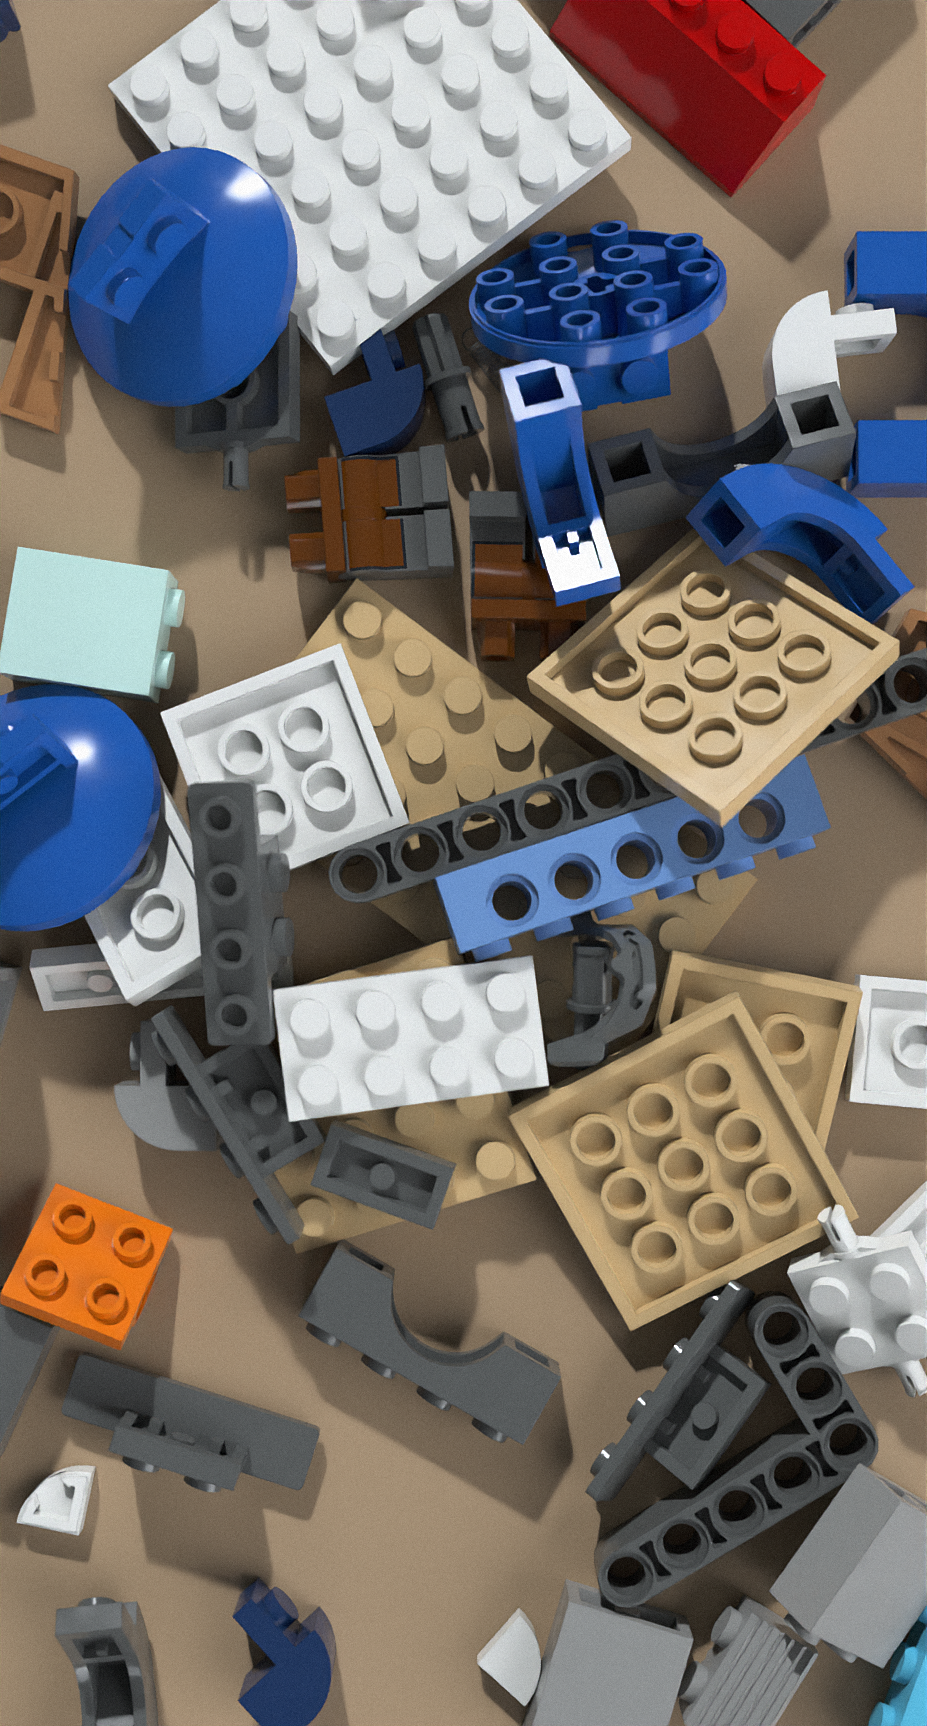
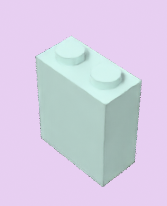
(90, 624)

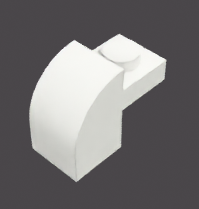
(811, 339)

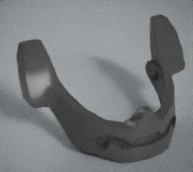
(637, 979)

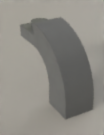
(110, 1661)

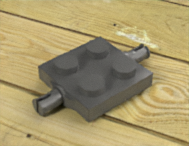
(248, 416)

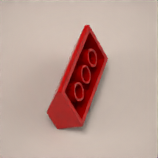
(697, 75)

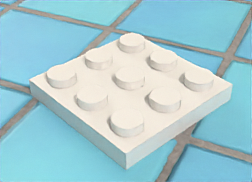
(303, 745)

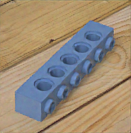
(465, 895)

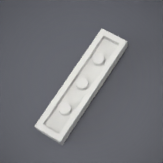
(82, 978)

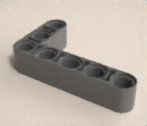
(748, 1471)

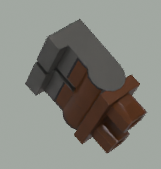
(378, 517)
(505, 587)

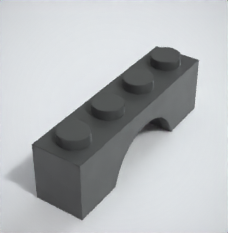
(654, 482)
(497, 1383)

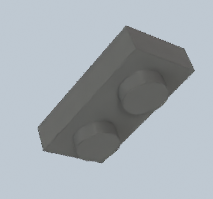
(383, 1174)

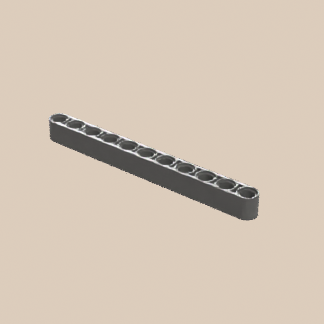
(877, 707)

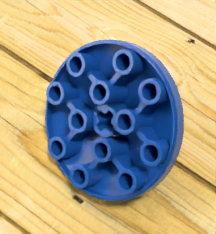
(182, 277)
(601, 307)
(72, 804)

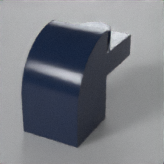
(385, 411)
(299, 1659)

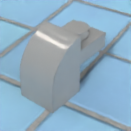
(158, 1104)

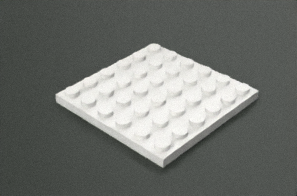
(390, 134)

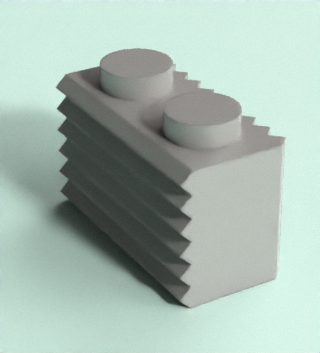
(747, 1671)

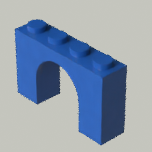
(888, 273)

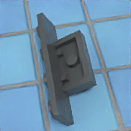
(238, 911)
(248, 1105)
(693, 1408)
(187, 1427)

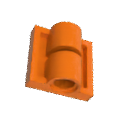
(87, 1267)

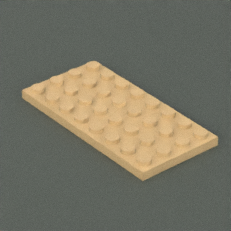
(466, 738)

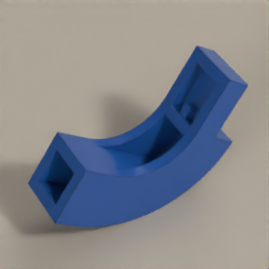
(556, 480)
(809, 520)

